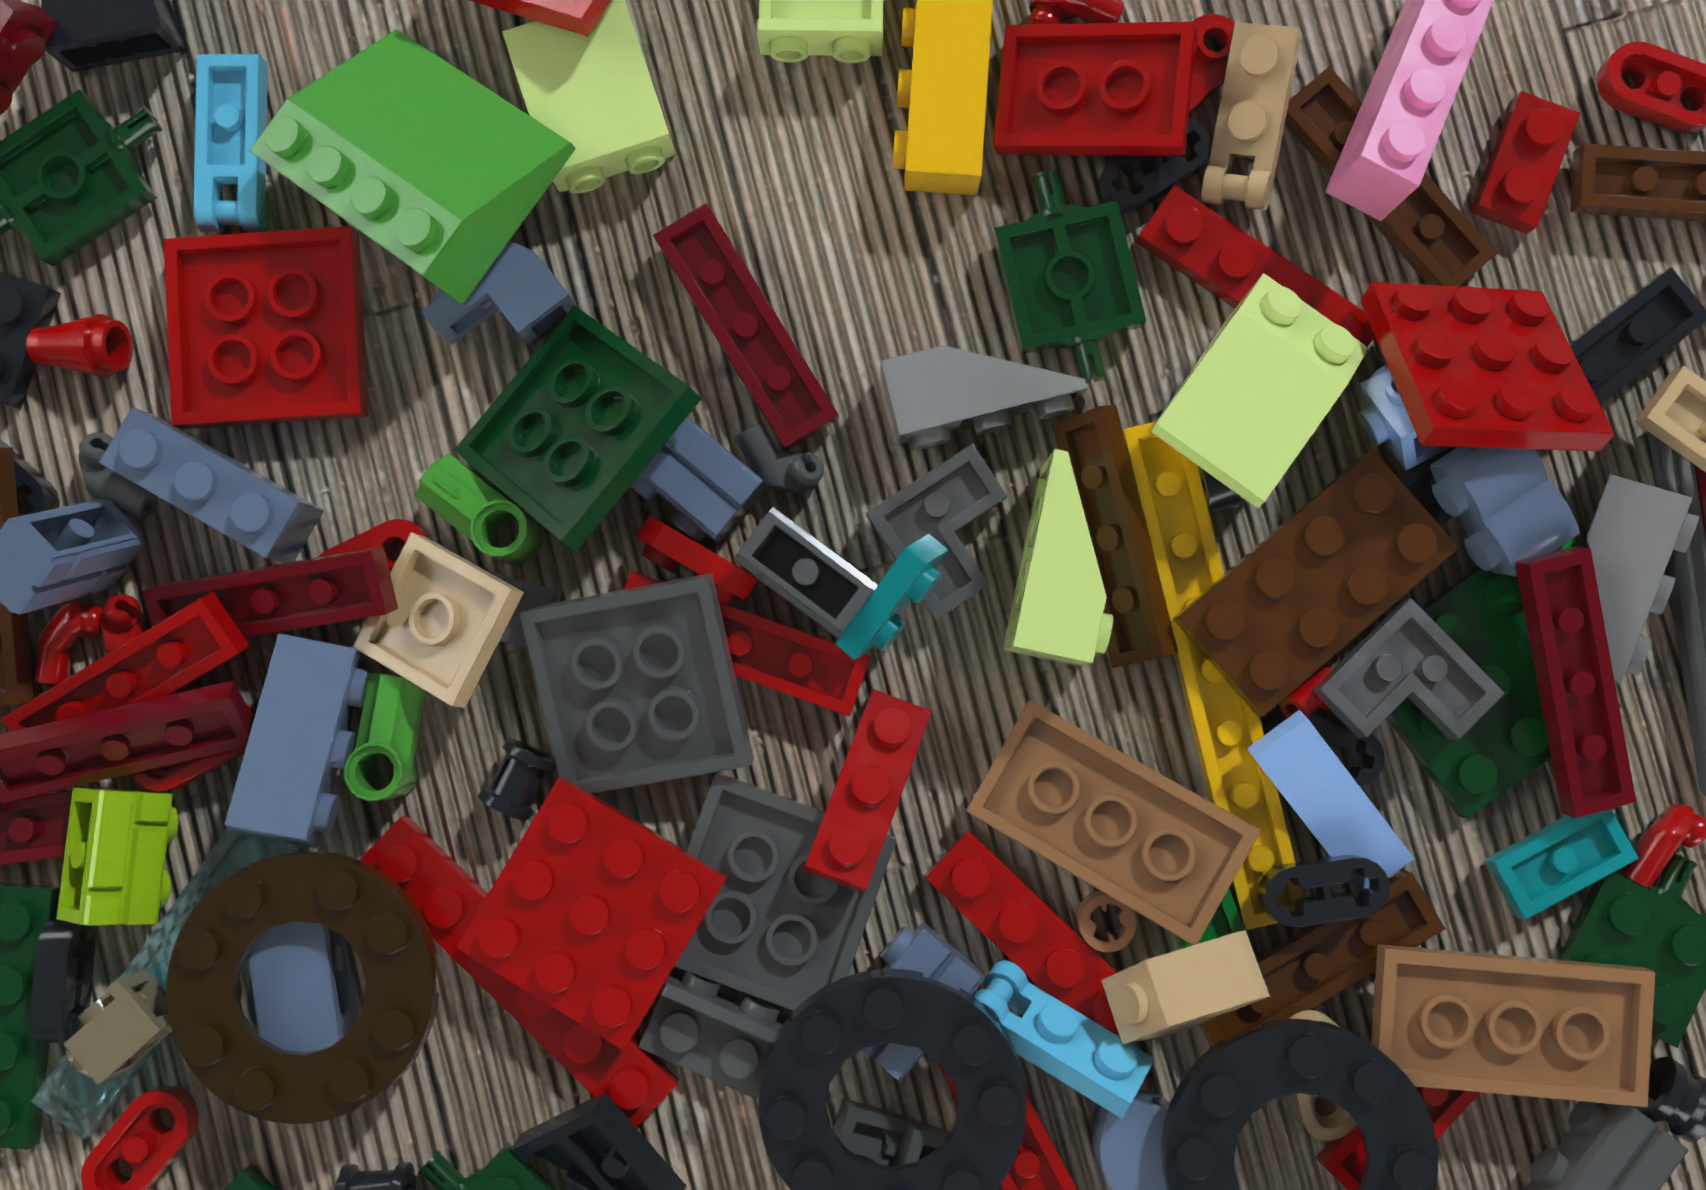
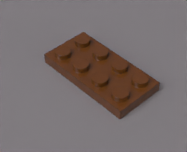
(1315, 583)

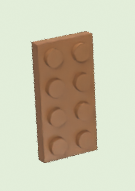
(1113, 822)
(1515, 1024)

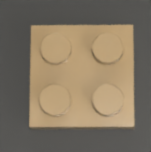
(444, 622)

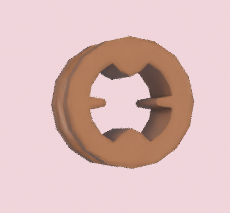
(1087, 927)

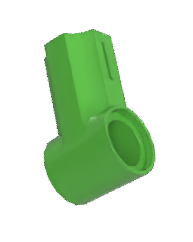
(478, 510)
(387, 727)

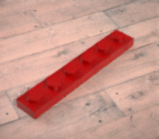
(448, 904)

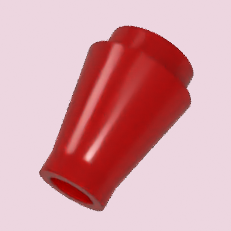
(83, 345)

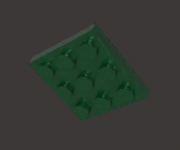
(577, 426)
(1510, 740)

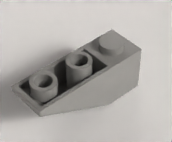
(961, 389)
(1630, 550)

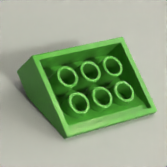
(416, 158)

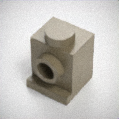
(120, 1027)

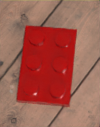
(1095, 89)

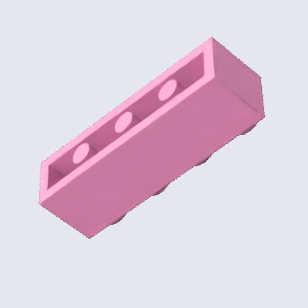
(1407, 103)

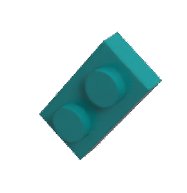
(908, 579)
(1560, 861)

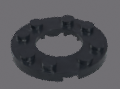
(901, 1010)
(1289, 1060)

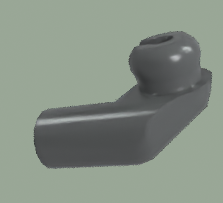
(779, 468)

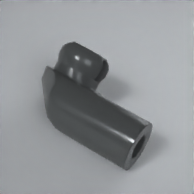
(109, 485)

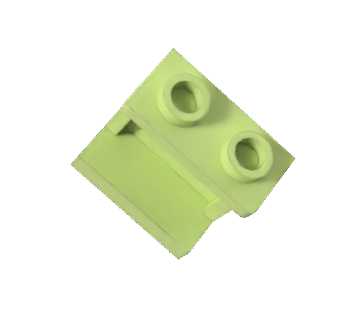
(834, 28)
(593, 96)

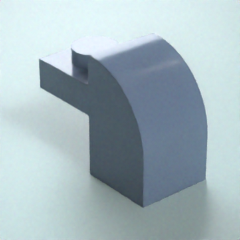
(517, 286)
(1131, 1146)

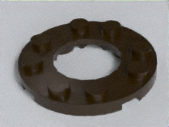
(207, 988)

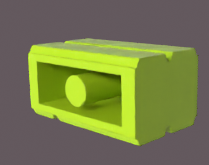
(116, 857)

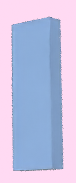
(1327, 797)

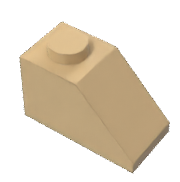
(1184, 988)

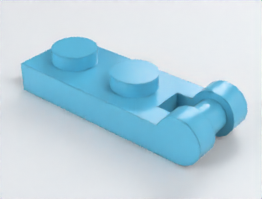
(227, 125)
(1064, 1040)

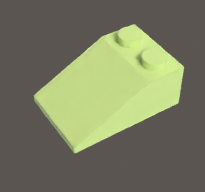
(1260, 390)
(1059, 582)

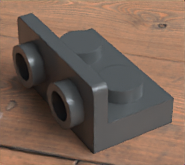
(712, 1032)

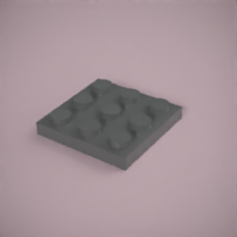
(638, 685)
(772, 922)

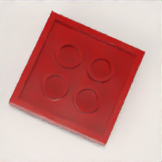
(265, 327)
(1484, 368)
(592, 912)

